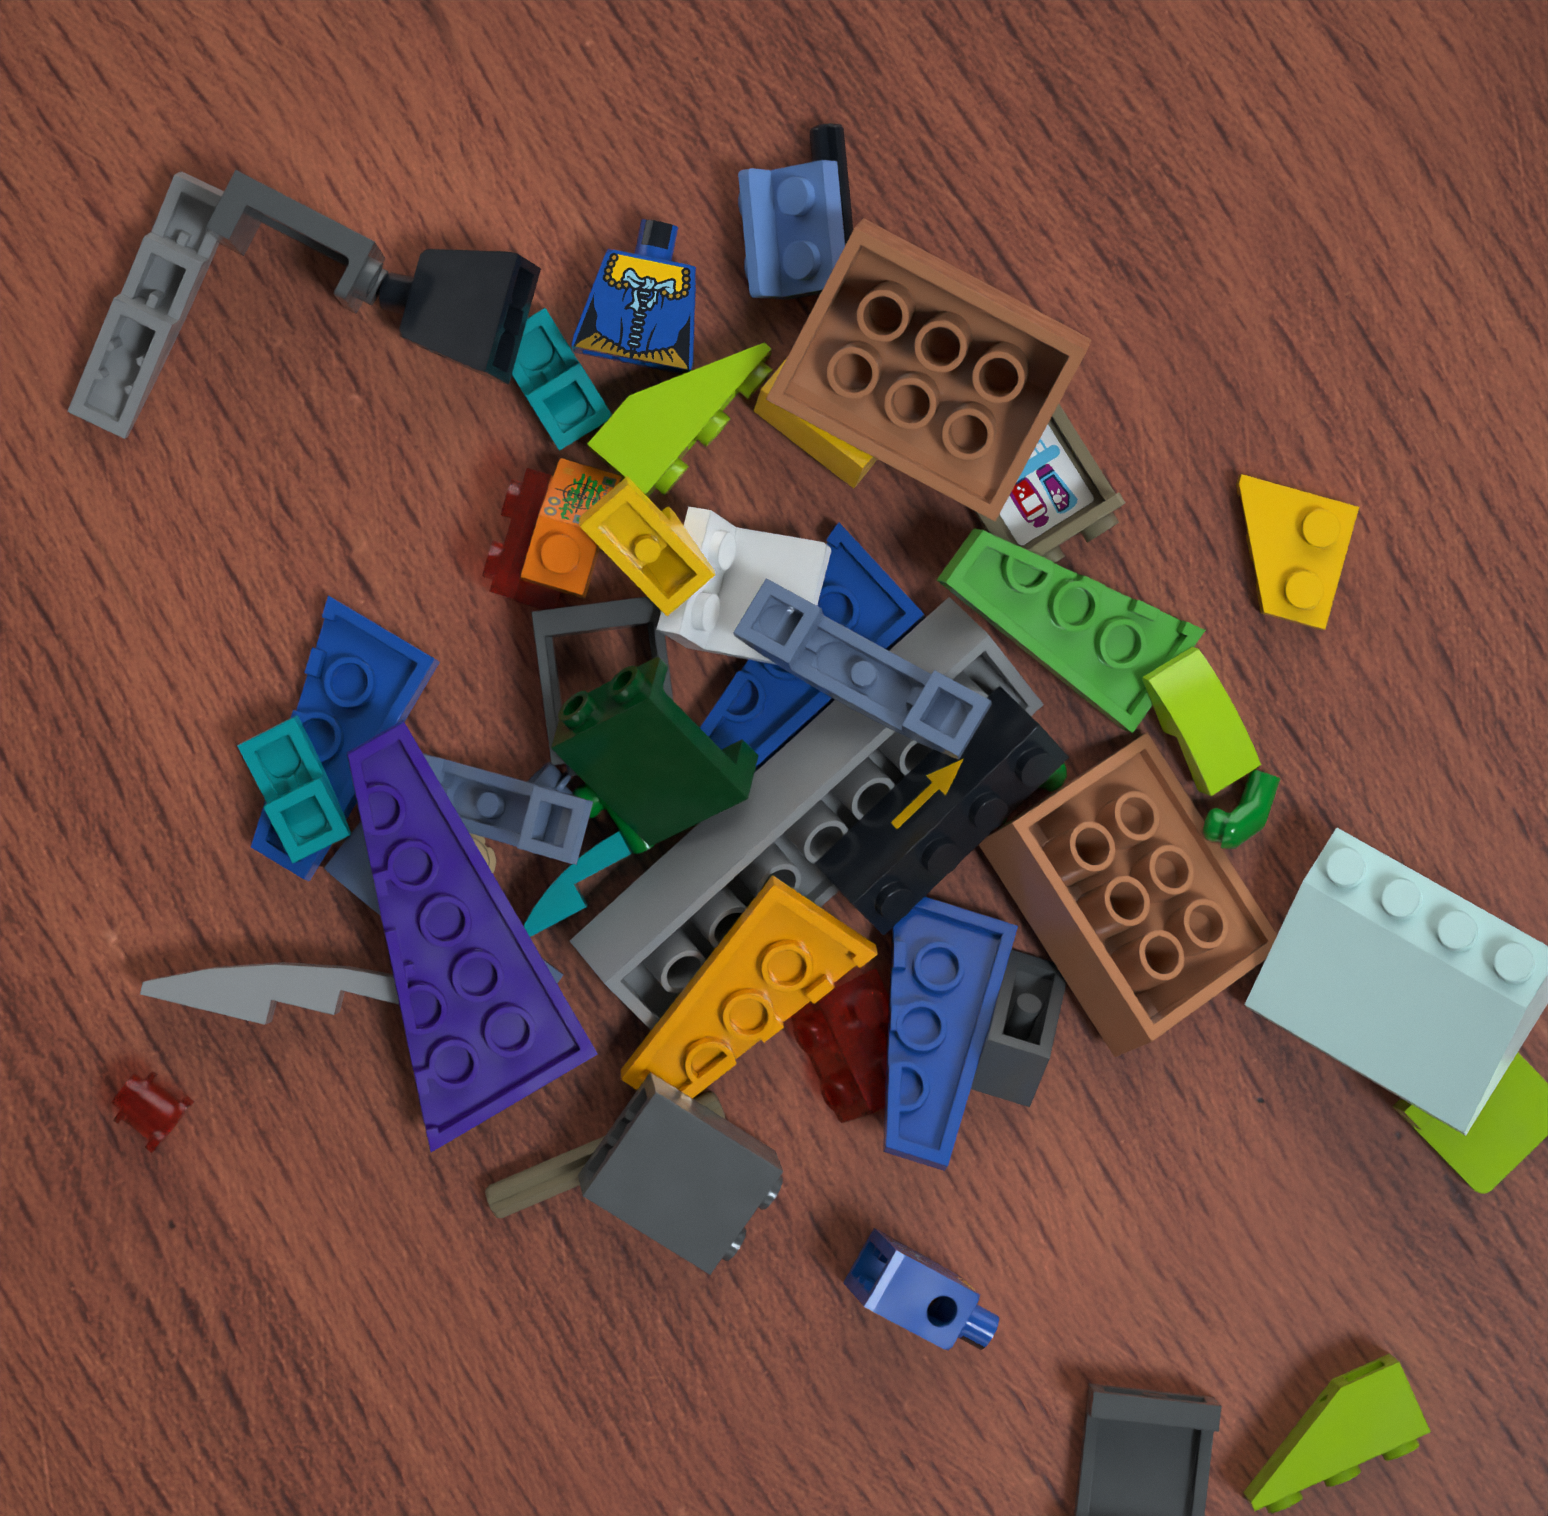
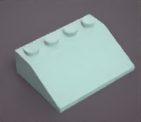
(1402, 981)

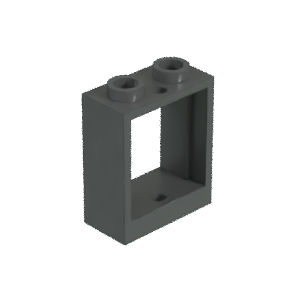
(583, 620)

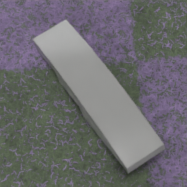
(150, 308)
(254, 989)

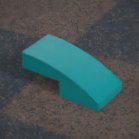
(557, 383)
(295, 789)
(564, 896)

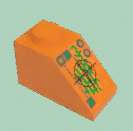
(560, 550)

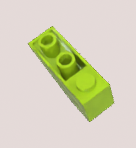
(665, 420)
(1348, 1424)

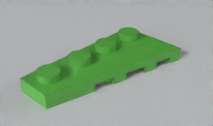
(1069, 623)

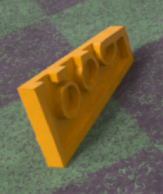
(751, 983)

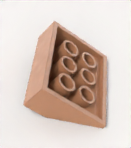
(928, 369)
(1130, 895)

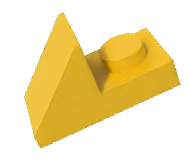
(648, 545)

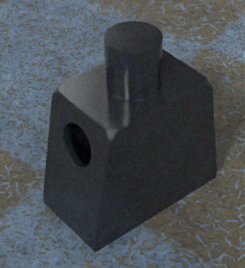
(465, 306)

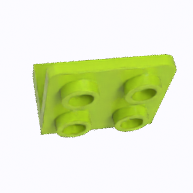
(1502, 1134)

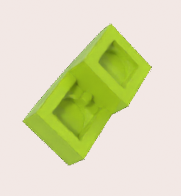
(1203, 719)

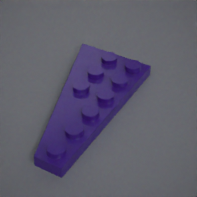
(467, 977)

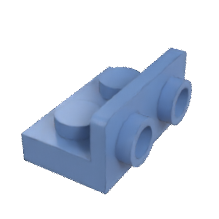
(791, 228)

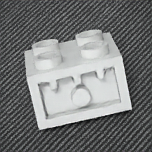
(741, 565)

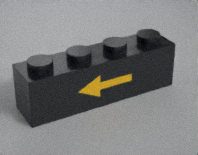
(940, 814)

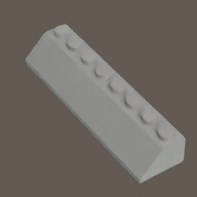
(796, 810)

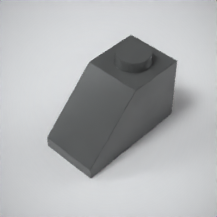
(1021, 1029)

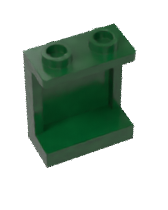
(650, 755)

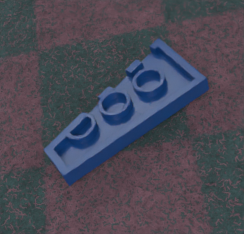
(353, 690)
(770, 704)
(940, 1009)

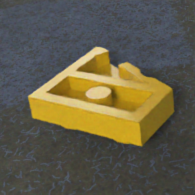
(1295, 549)

